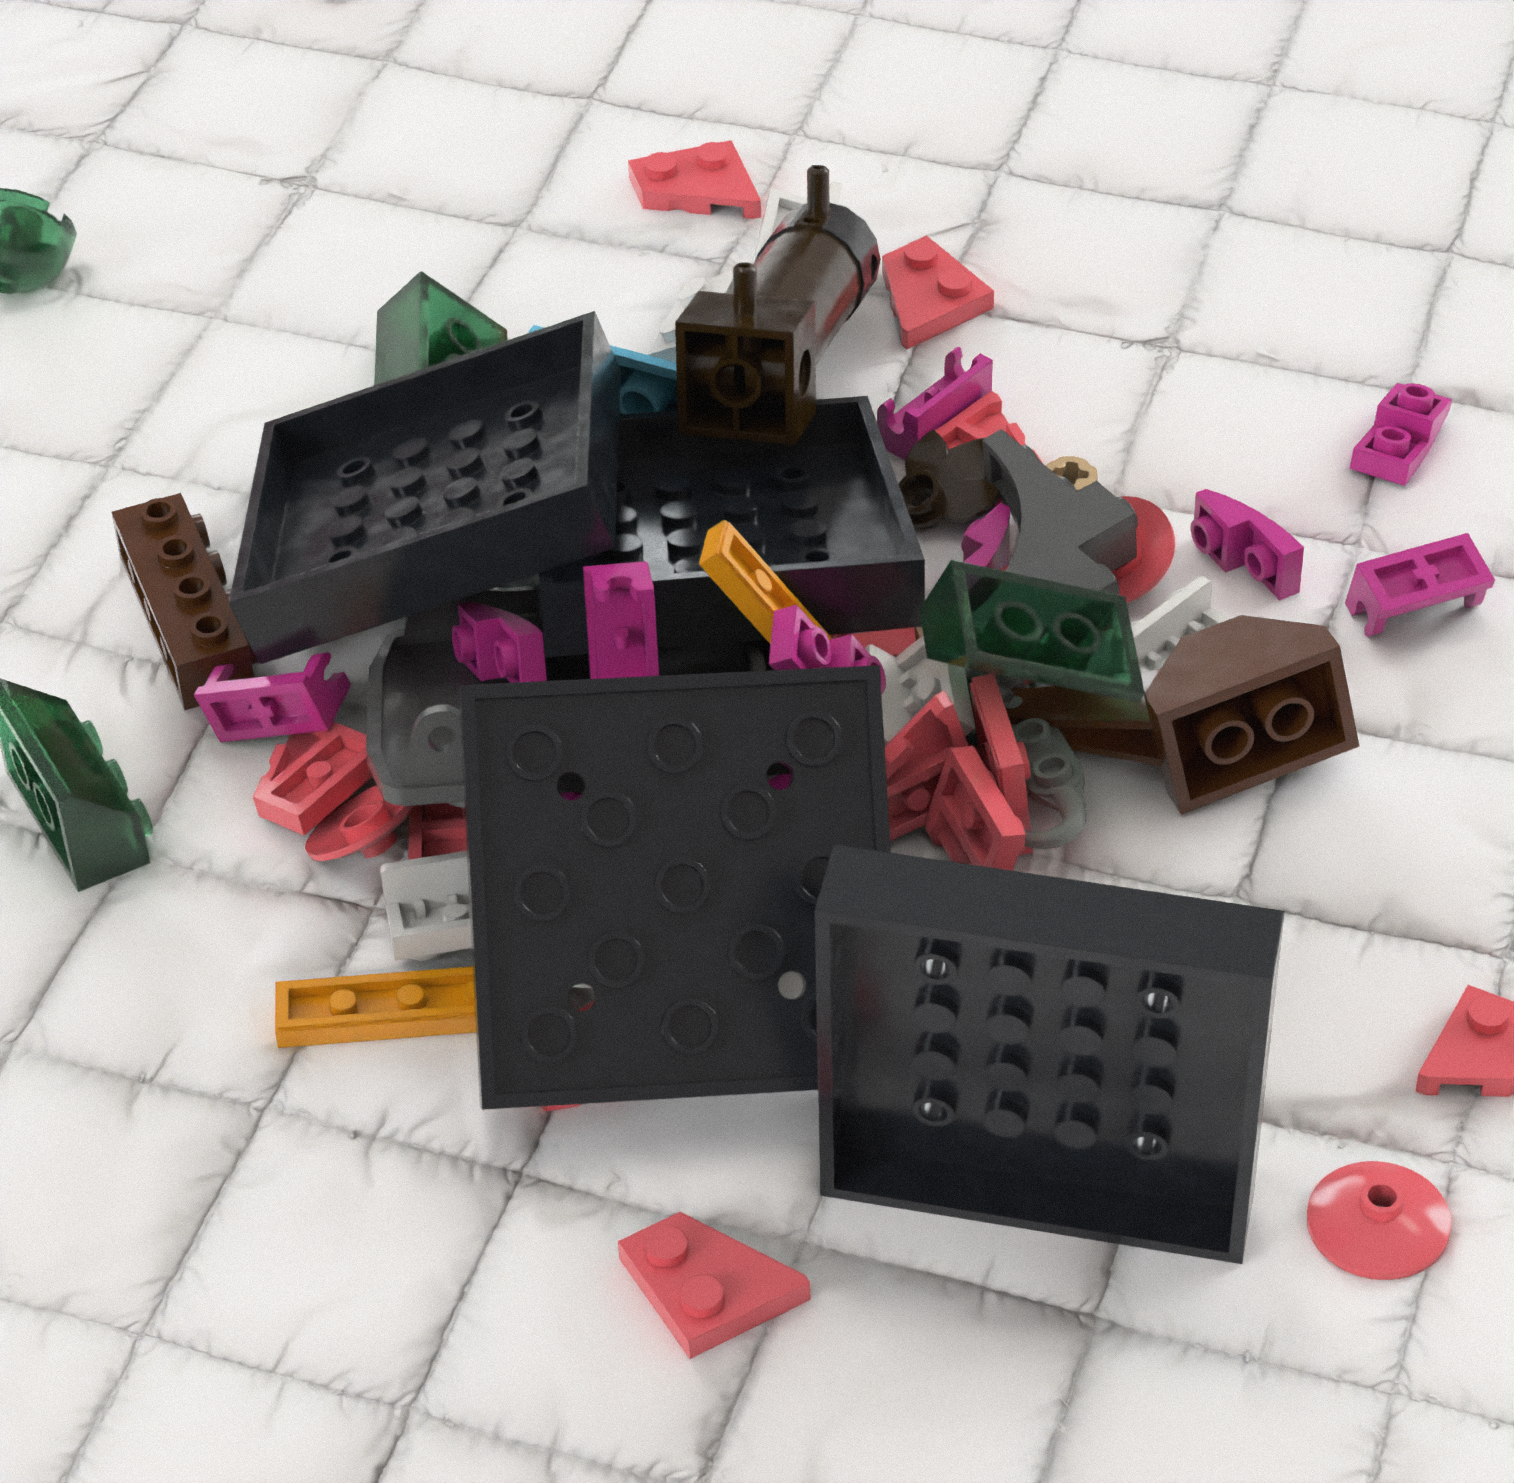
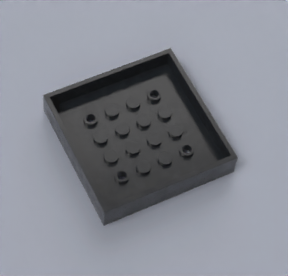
(431, 488)
(812, 510)
(665, 883)
(1042, 1051)

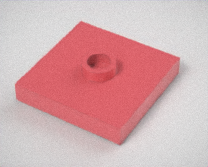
(999, 748)

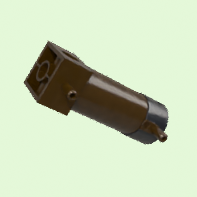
(754, 352)

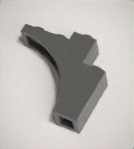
(1062, 531)

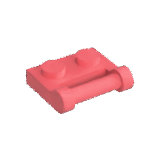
(972, 815)

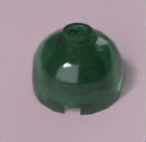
(31, 242)

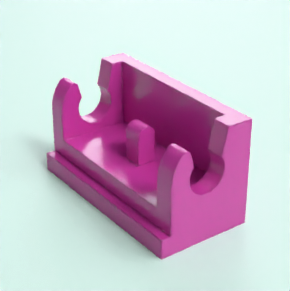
(936, 404)
(1418, 580)
(621, 620)
(272, 703)

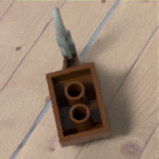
(1216, 718)

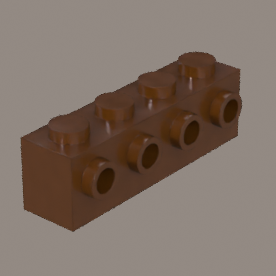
(181, 593)

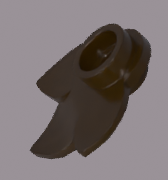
(950, 480)

